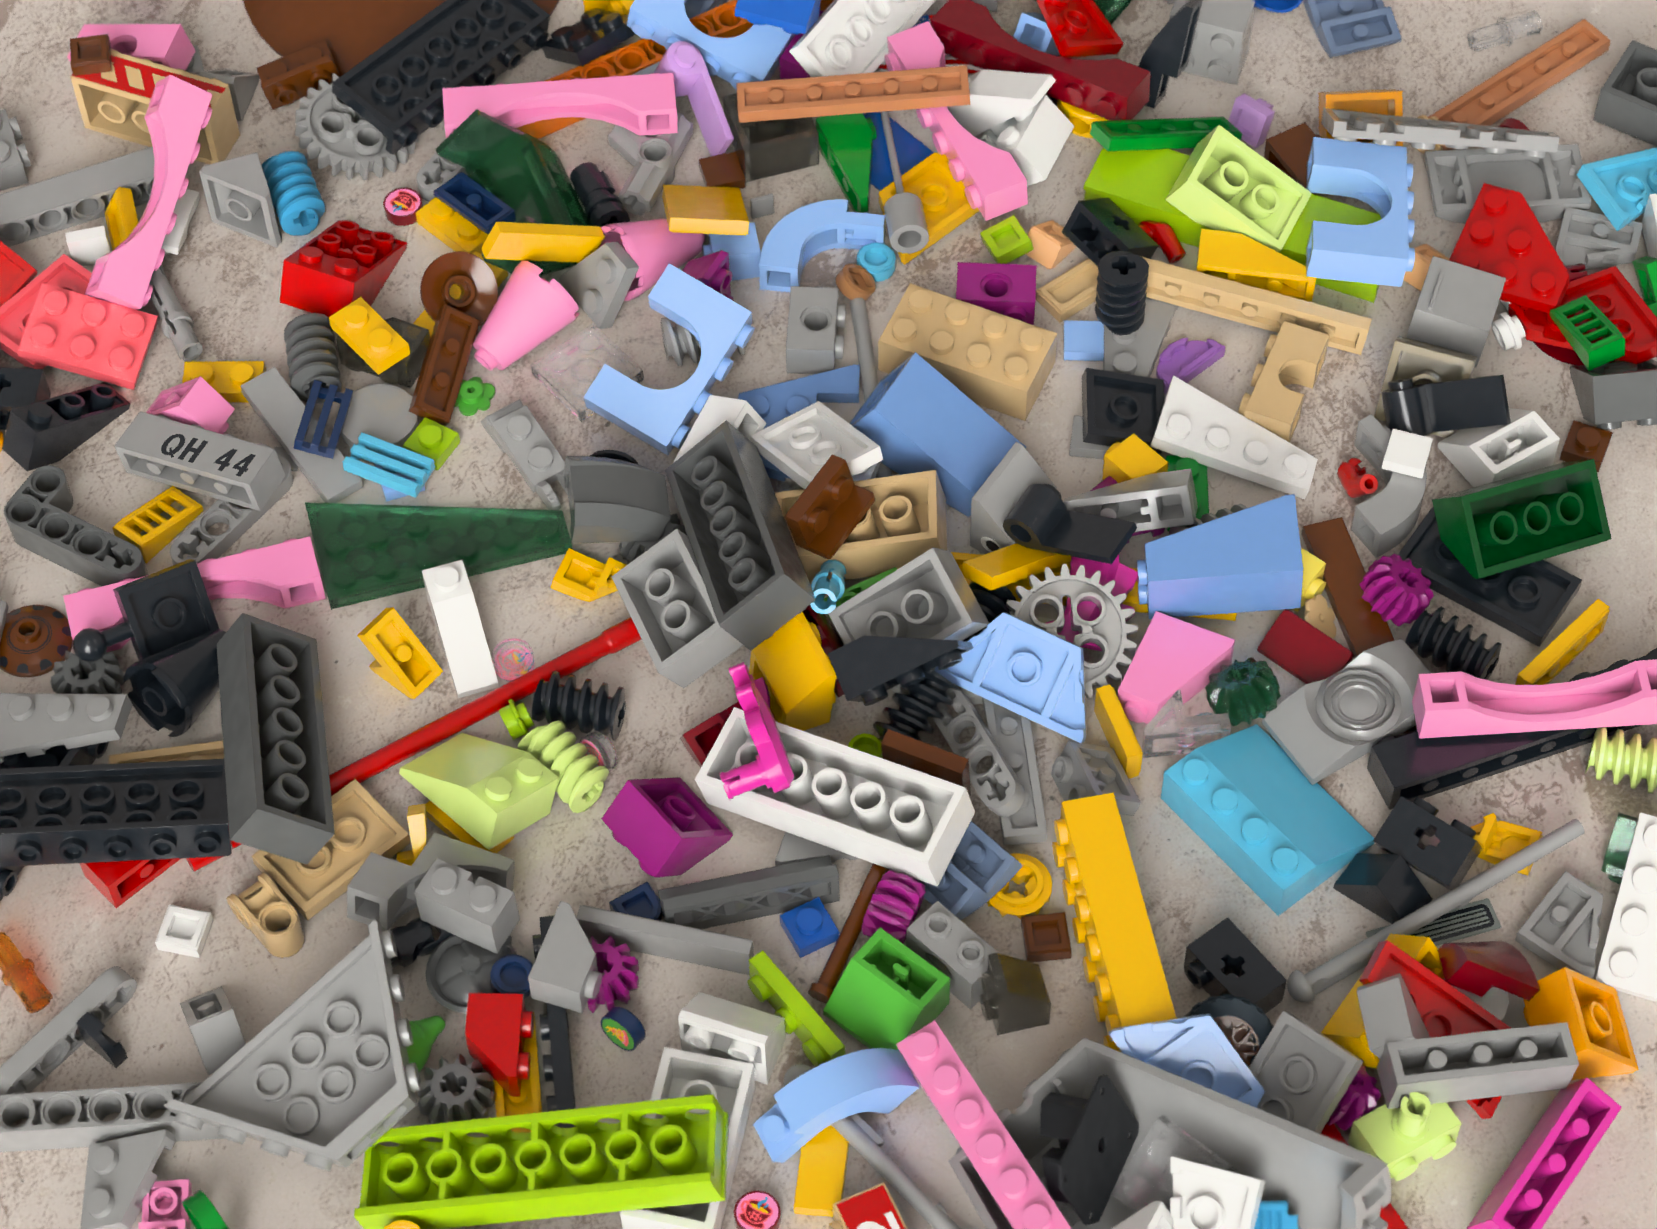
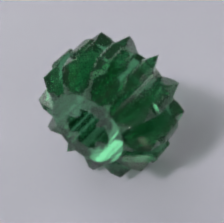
(1243, 691)

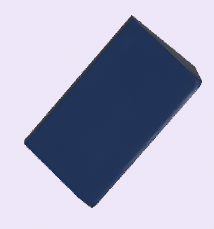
(474, 202)

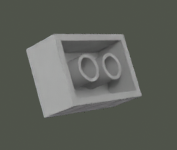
(674, 610)

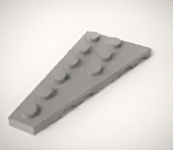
(1425, 133)

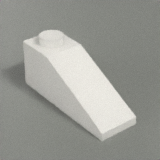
(998, 97)
(459, 628)

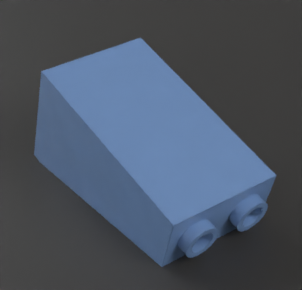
(933, 426)
(1226, 564)

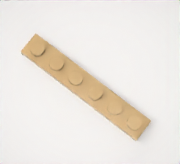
(1253, 305)

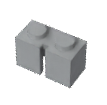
(471, 910)

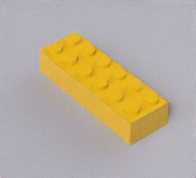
(1110, 915)

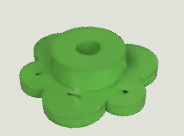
(474, 396)

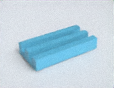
(392, 459)

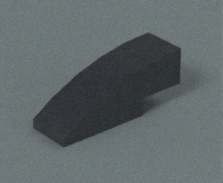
(1170, 50)

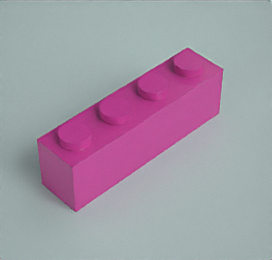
(1549, 1159)

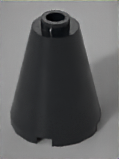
(176, 683)

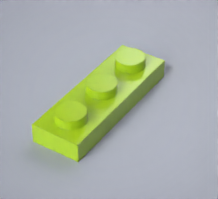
(770, 984)

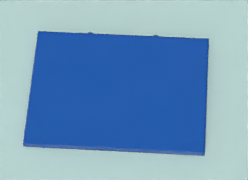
(908, 151)

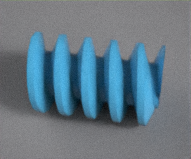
(293, 192)

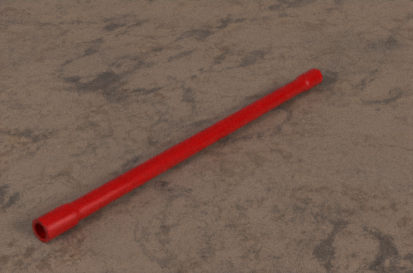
(608, 642)

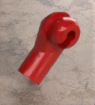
(1166, 239)
(1355, 479)

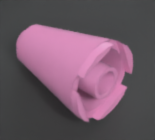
(652, 249)
(523, 317)

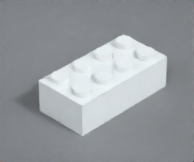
(733, 1086)

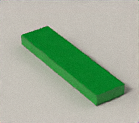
(1157, 133)

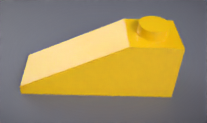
(1253, 264)

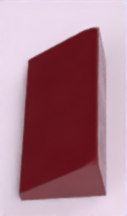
(1303, 649)

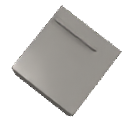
(1456, 307)

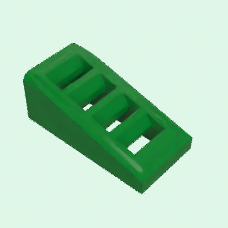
(1595, 354)

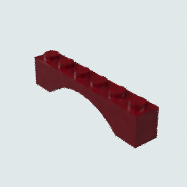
(1097, 86)

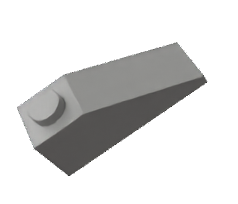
(1149, 500)

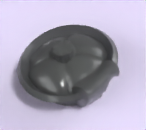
(460, 969)

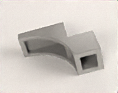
(387, 887)

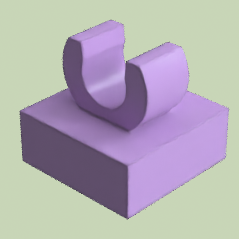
(1252, 119)

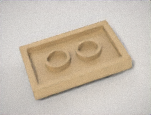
(359, 829)

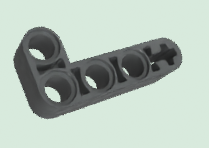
(43, 525)

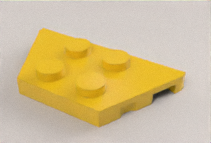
(941, 197)

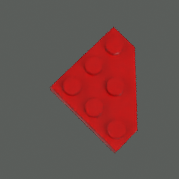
(1510, 243)
(1615, 299)

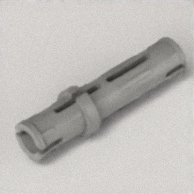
(175, 322)

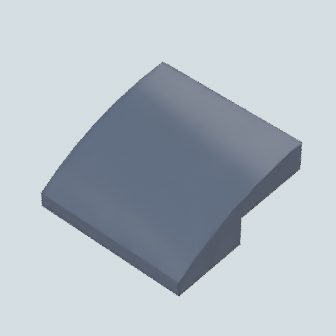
(1352, 25)
(974, 874)

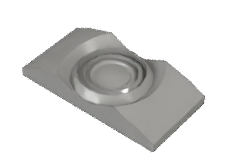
(1545, 182)
(1349, 712)

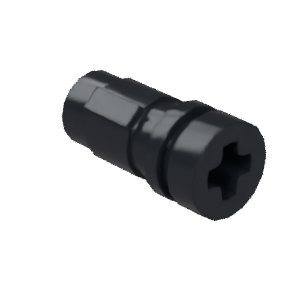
(597, 196)

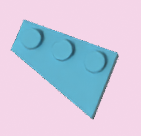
(1622, 184)

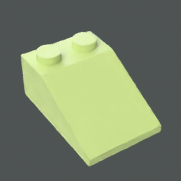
(1238, 191)
(484, 786)

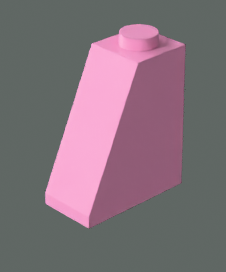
(1168, 660)

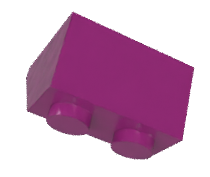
(664, 825)

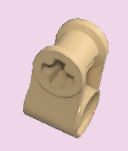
(263, 912)

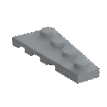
(43, 721)

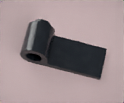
(1446, 405)
(1046, 525)

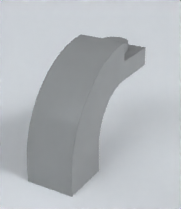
(1392, 513)

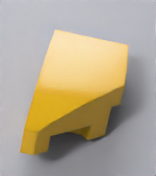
(585, 576)
(418, 833)
(1503, 839)

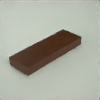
(444, 365)

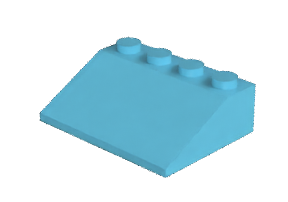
(1263, 816)

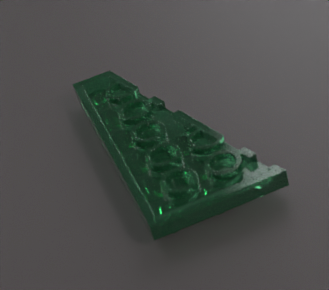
(384, 548)

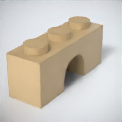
(1292, 358)

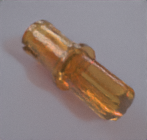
(21, 976)

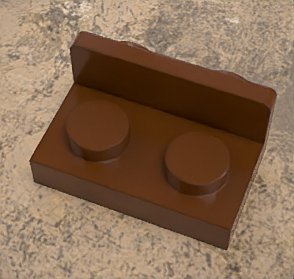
(293, 74)
(828, 509)

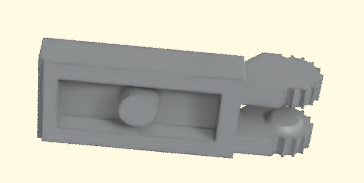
(531, 453)

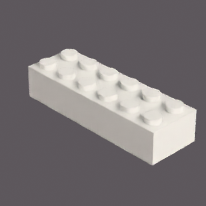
(846, 800)

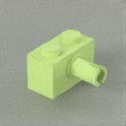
(1406, 1133)

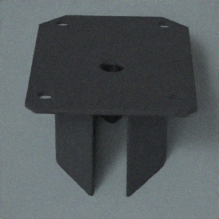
(1091, 1147)

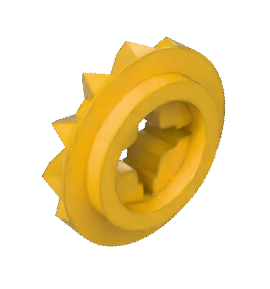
(1037, 889)

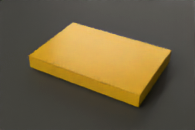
(705, 210)

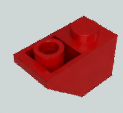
(497, 1037)

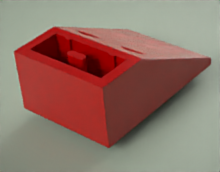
(339, 268)

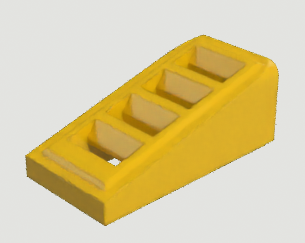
(157, 538)

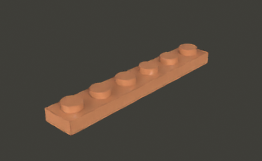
(1527, 77)
(853, 93)

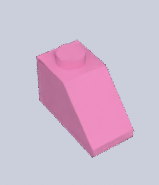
(194, 404)

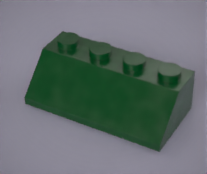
(1524, 518)

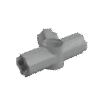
(652, 161)

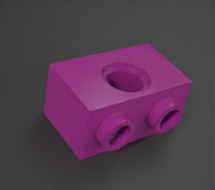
(999, 288)

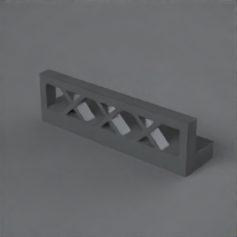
(750, 894)

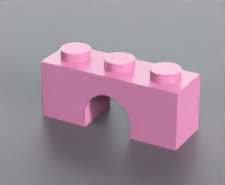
(156, 42)

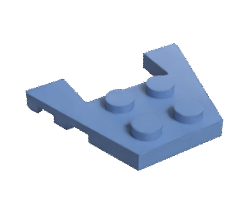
(789, 397)

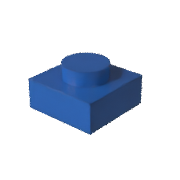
(809, 927)

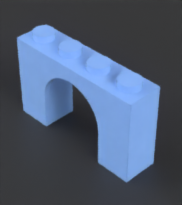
(736, 59)
(1380, 178)
(663, 415)

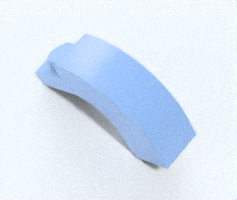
(810, 232)
(834, 1090)

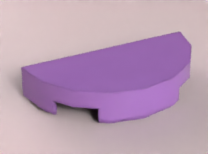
(1187, 359)

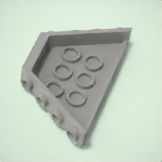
(323, 1071)

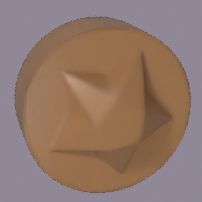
(855, 282)

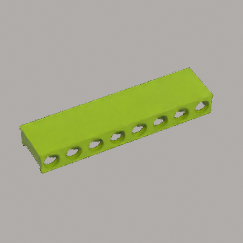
(1143, 179)
(548, 1169)

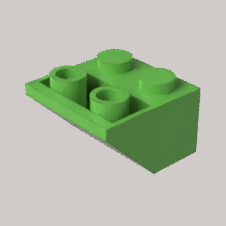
(887, 993)

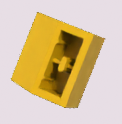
(796, 674)

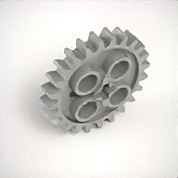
(342, 136)
(1107, 631)

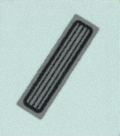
(1458, 923)

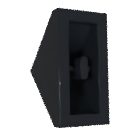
(1383, 885)

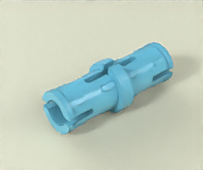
(832, 587)

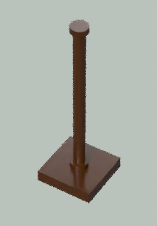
(917, 756)

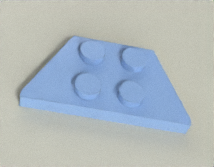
(1027, 674)
(1193, 1050)

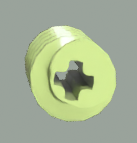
(1624, 758)
(579, 778)

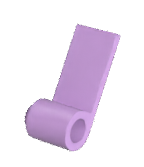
(693, 80)

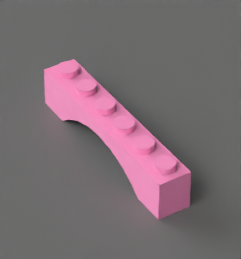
(634, 102)
(174, 122)
(988, 173)
(272, 574)
(1466, 705)
(979, 1131)

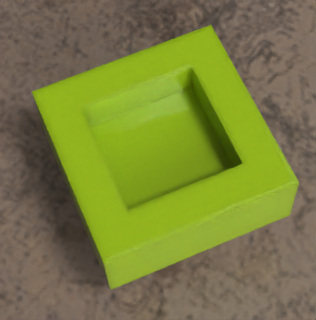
(1006, 240)
(433, 441)

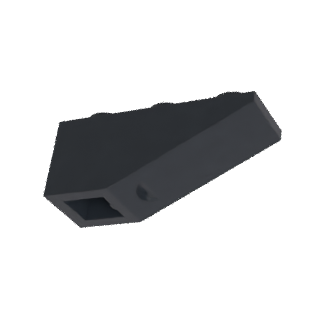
(57, 426)
(879, 663)

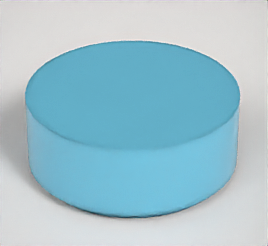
(877, 260)

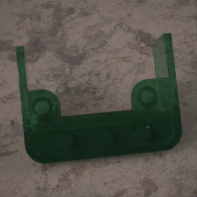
(519, 173)

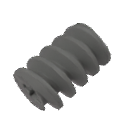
(311, 354)

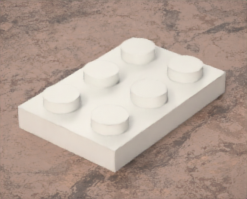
(808, 439)

